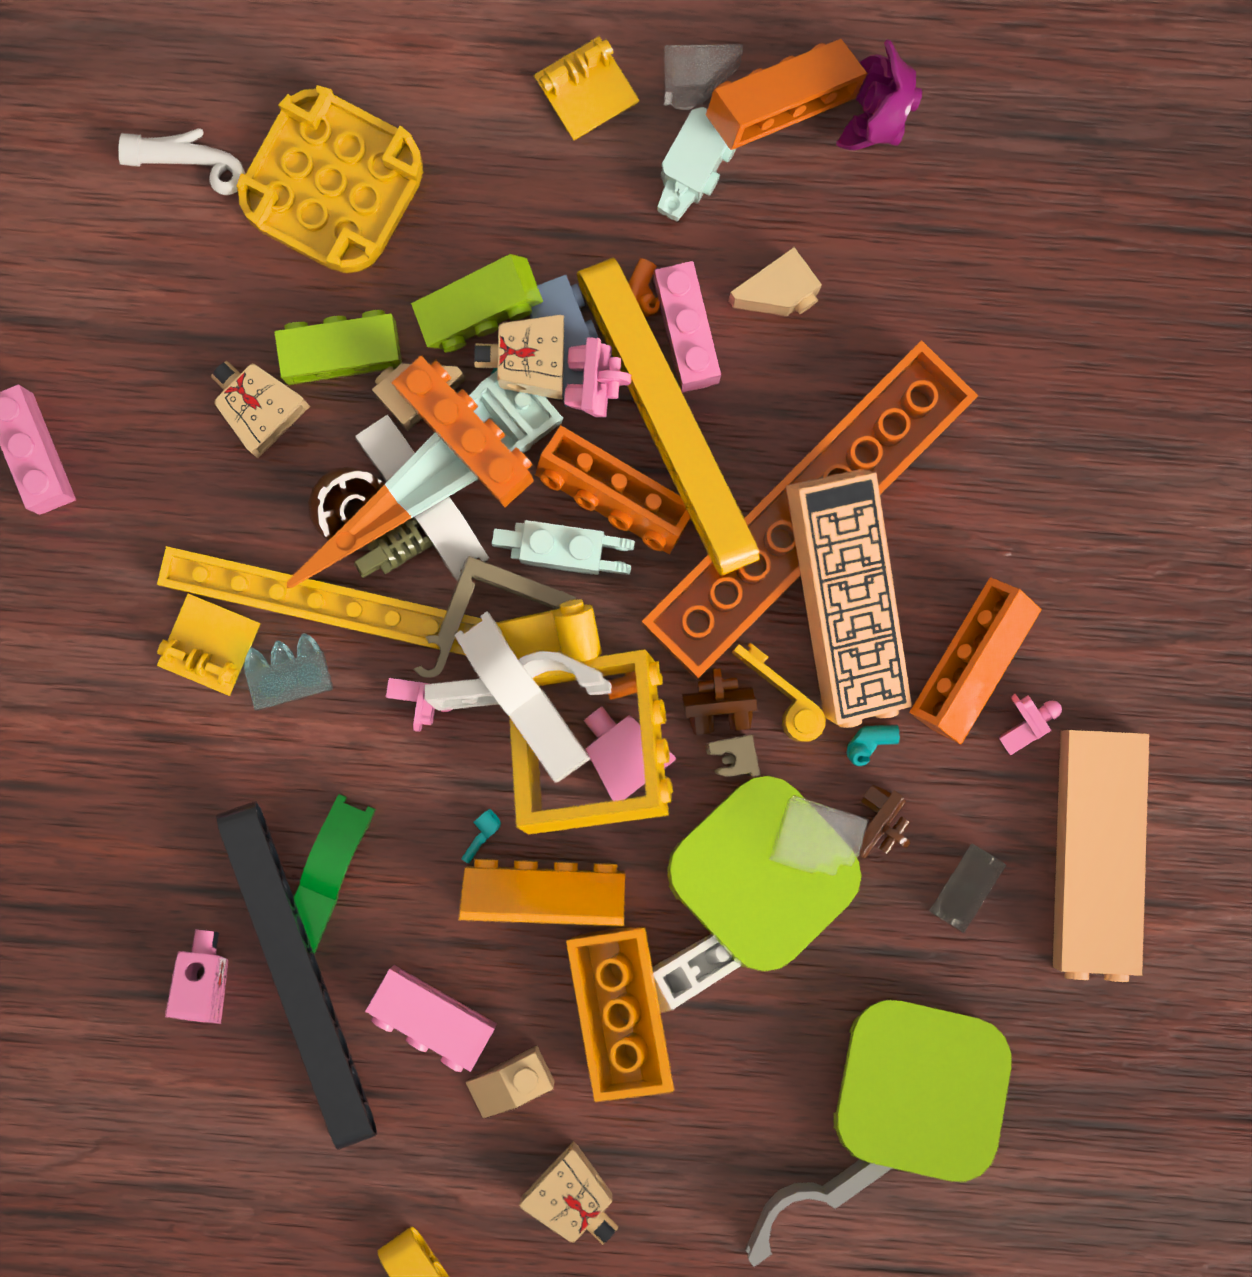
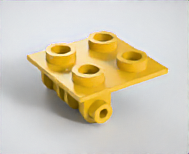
(586, 87)
(208, 644)

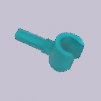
(488, 824)

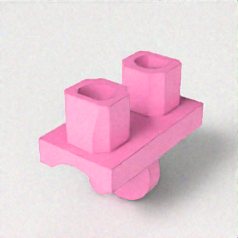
(600, 379)

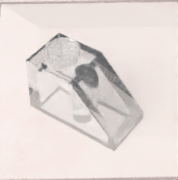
(696, 70)

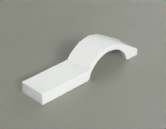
(440, 522)
(475, 693)
(522, 698)

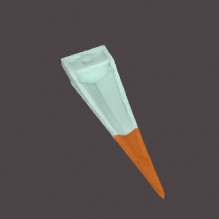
(435, 473)

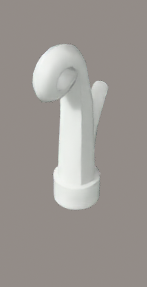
(179, 150)

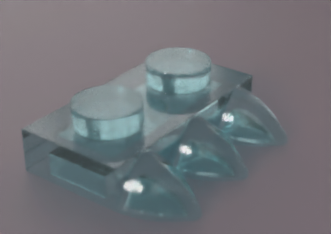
(287, 676)

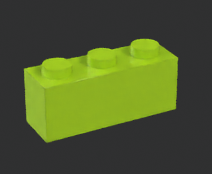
(477, 303)
(338, 347)

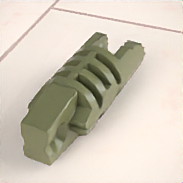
(393, 549)

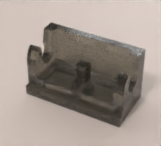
(968, 888)

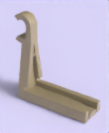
(463, 590)

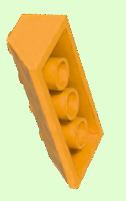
(543, 895)
(619, 1014)

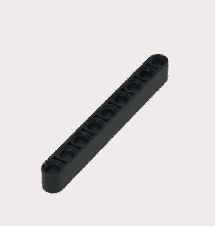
(296, 975)

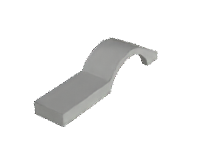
(833, 1193)

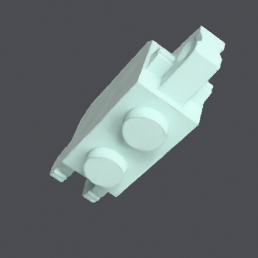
(692, 164)
(562, 547)

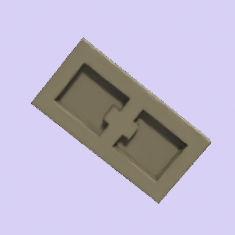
(741, 756)

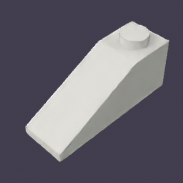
(691, 972)

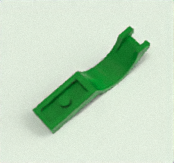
(328, 865)

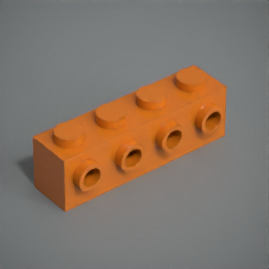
(785, 93)
(471, 439)
(613, 489)
(975, 660)

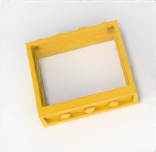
(655, 753)

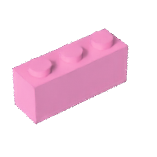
(687, 326)
(31, 453)
(430, 1019)

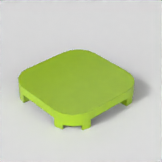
(743, 898)
(923, 1090)

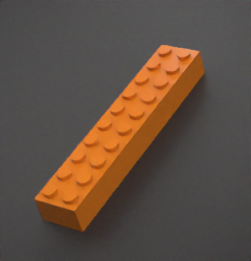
(878, 436)

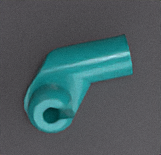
(868, 739)

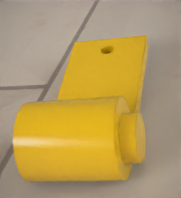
(564, 630)
(803, 718)

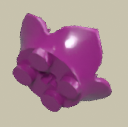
(886, 99)

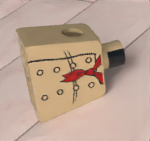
(527, 356)
(256, 405)
(571, 1198)

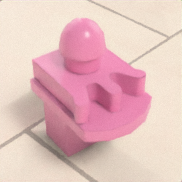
(413, 692)
(1034, 724)

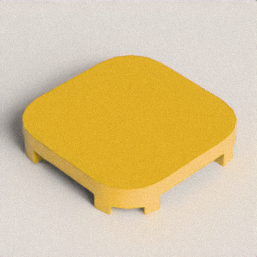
(331, 180)

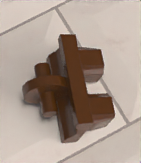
(716, 698)
(887, 807)

